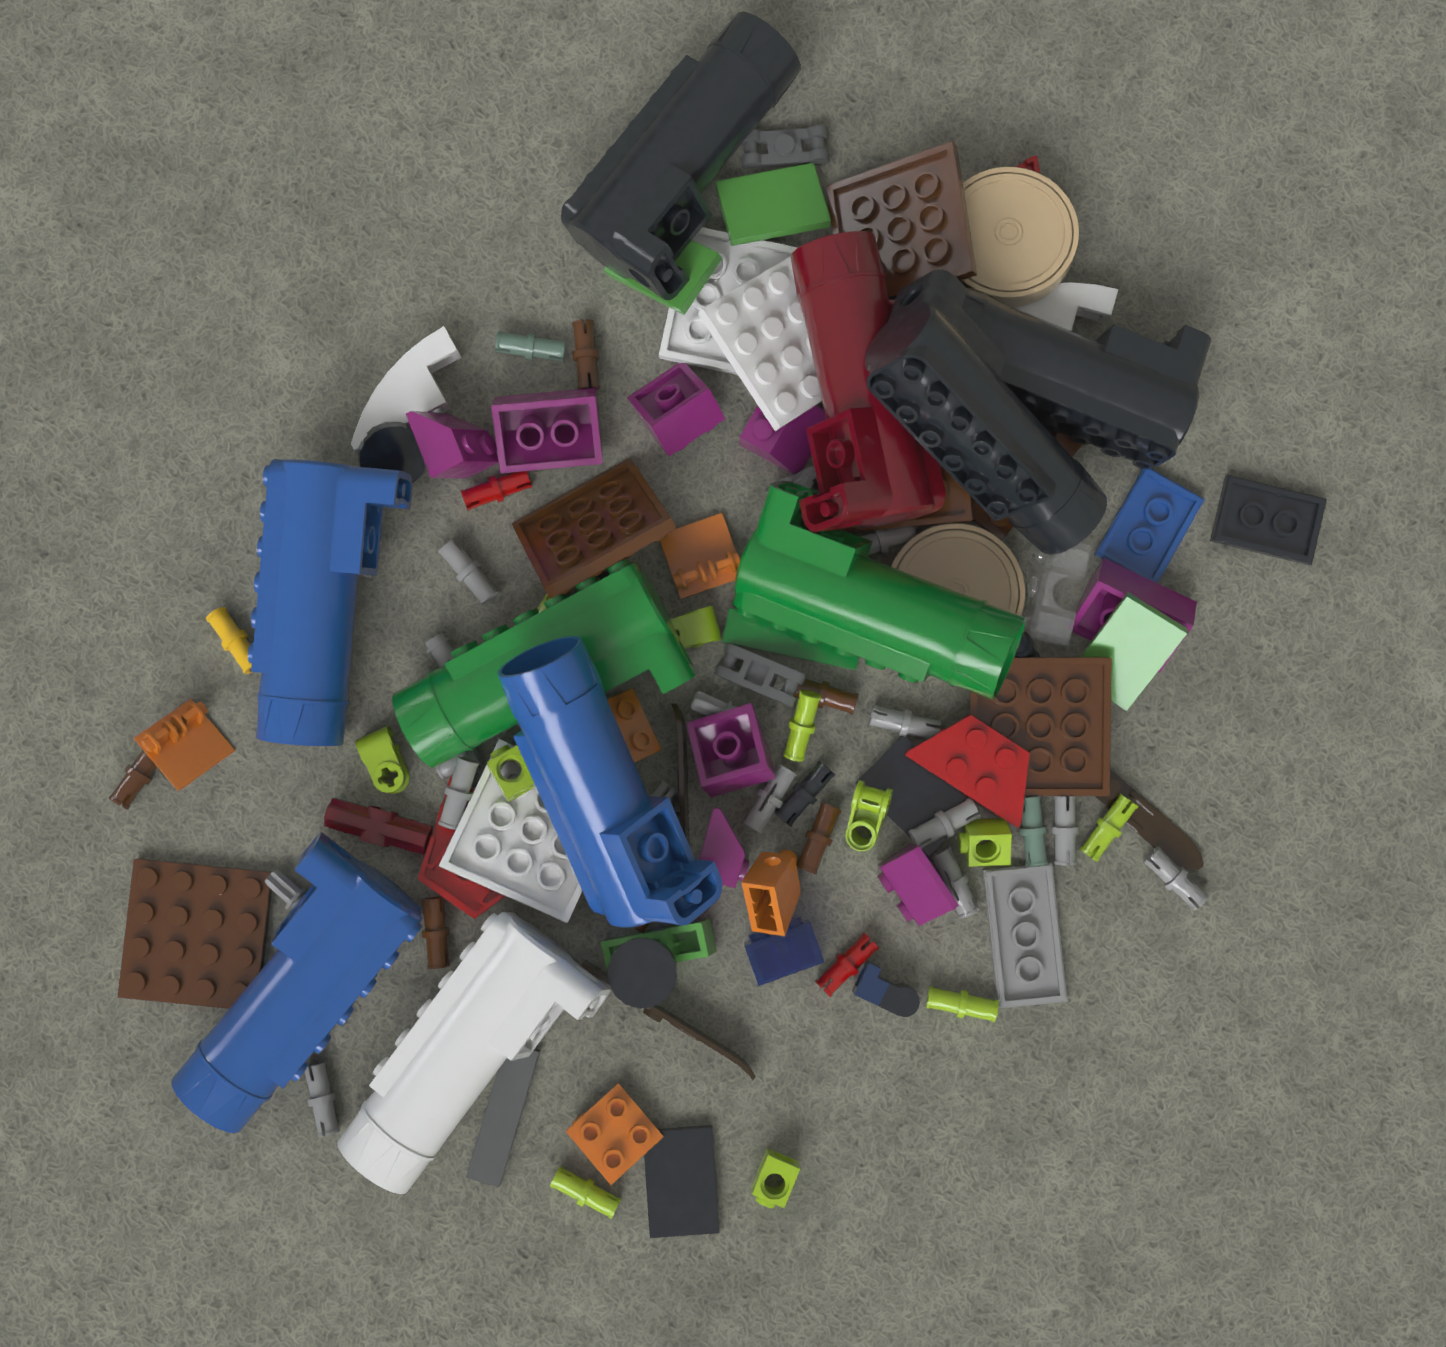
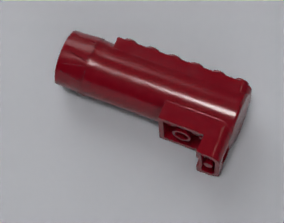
(861, 454)

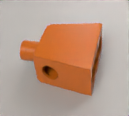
(772, 892)

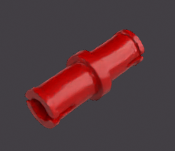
(495, 489)
(846, 964)

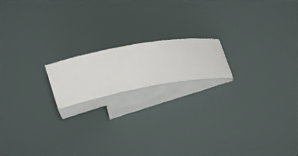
(1072, 300)
(409, 385)

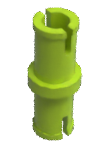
(802, 725)
(1108, 827)
(962, 1004)
(585, 1192)

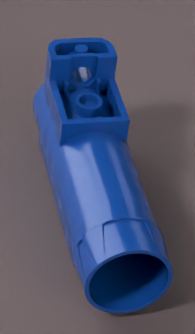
(314, 543)
(614, 834)
(323, 962)

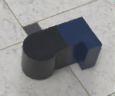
(895, 998)

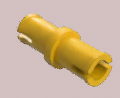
(232, 637)

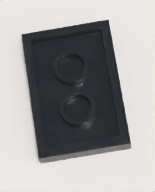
(1268, 520)
(915, 790)
(682, 1183)

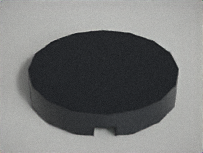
(392, 448)
(642, 972)

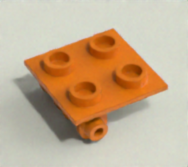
(701, 555)
(634, 725)
(184, 744)
(614, 1133)

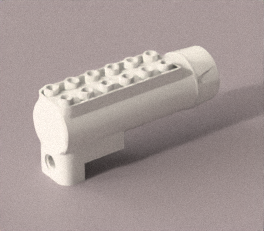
(486, 1011)

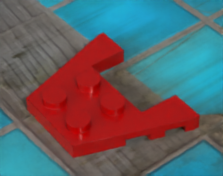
(459, 891)

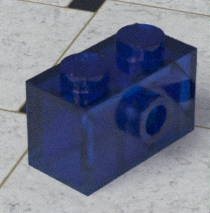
(781, 956)

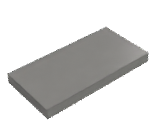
(1024, 935)

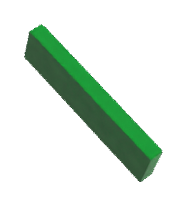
(758, 635)

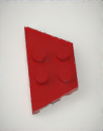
(978, 764)

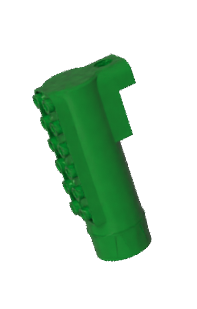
(866, 608)
(614, 616)

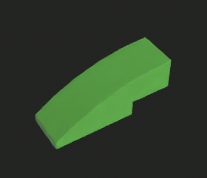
(685, 941)

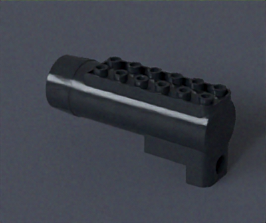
(648, 187)
(1102, 392)
(948, 393)

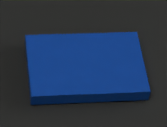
(1149, 525)

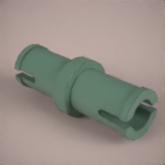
(530, 346)
(1033, 832)

